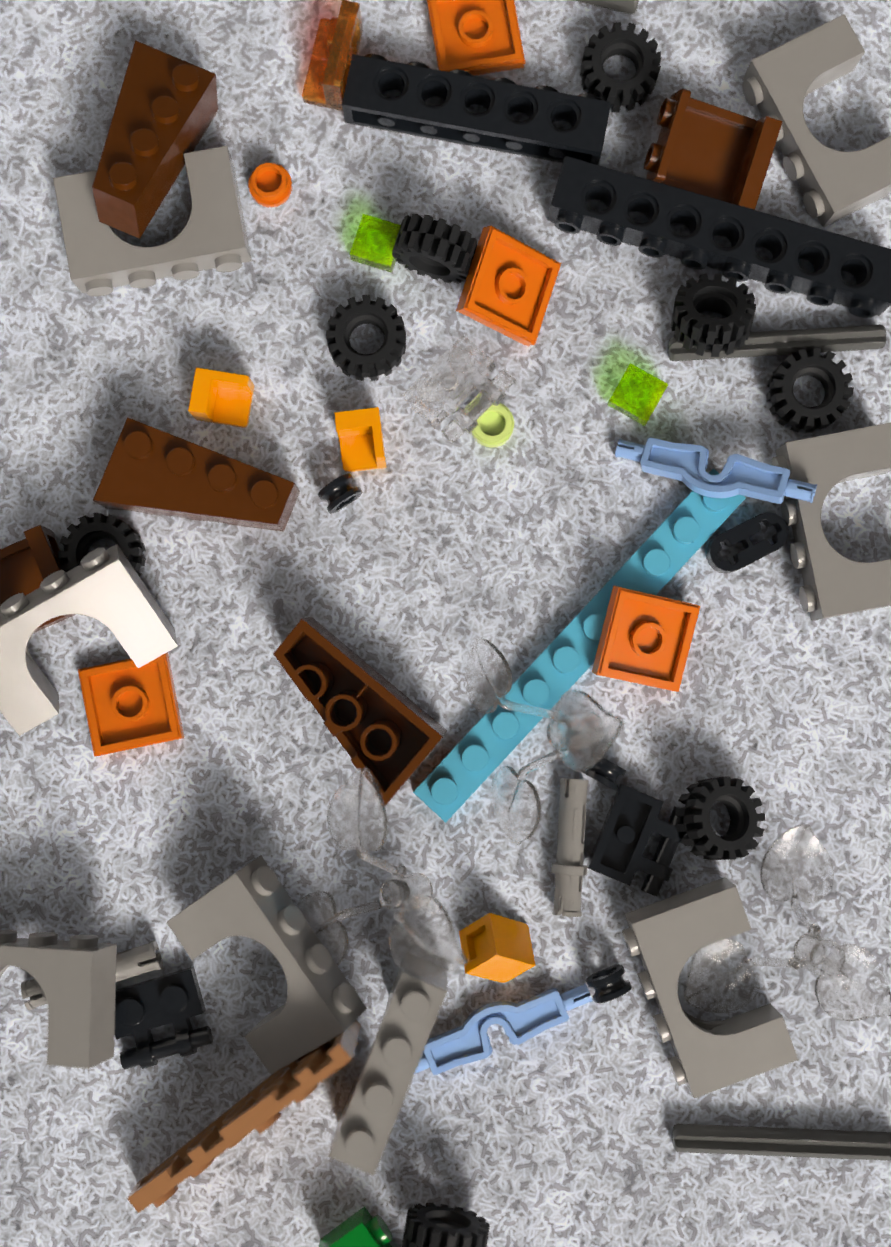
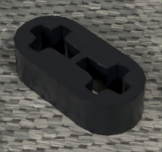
(741, 534)

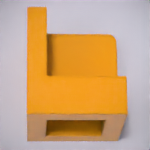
(221, 397)
(361, 439)
(497, 948)

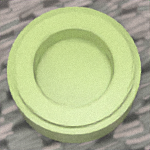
(494, 426)

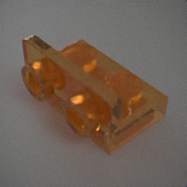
(331, 57)

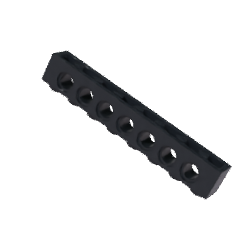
(743, 227)

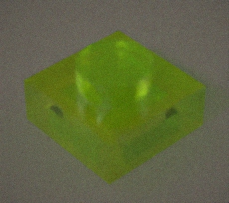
(375, 243)
(637, 394)

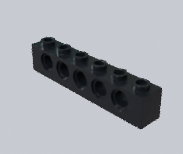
(452, 121)

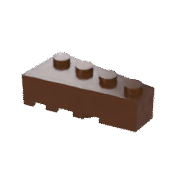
(156, 120)
(184, 480)
(359, 706)

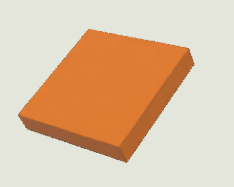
(476, 35)
(508, 286)
(645, 639)
(130, 705)

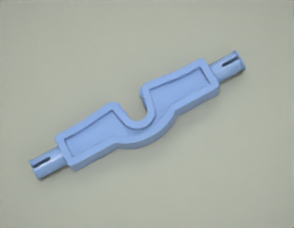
(738, 477)
(519, 1020)

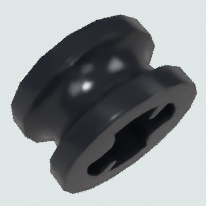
(339, 493)
(605, 773)
(608, 984)

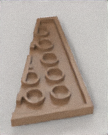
(253, 1112)

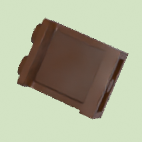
(711, 150)
(28, 564)

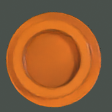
(270, 185)

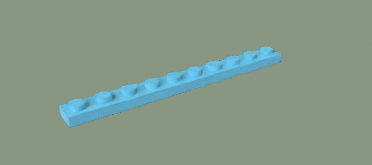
(570, 654)

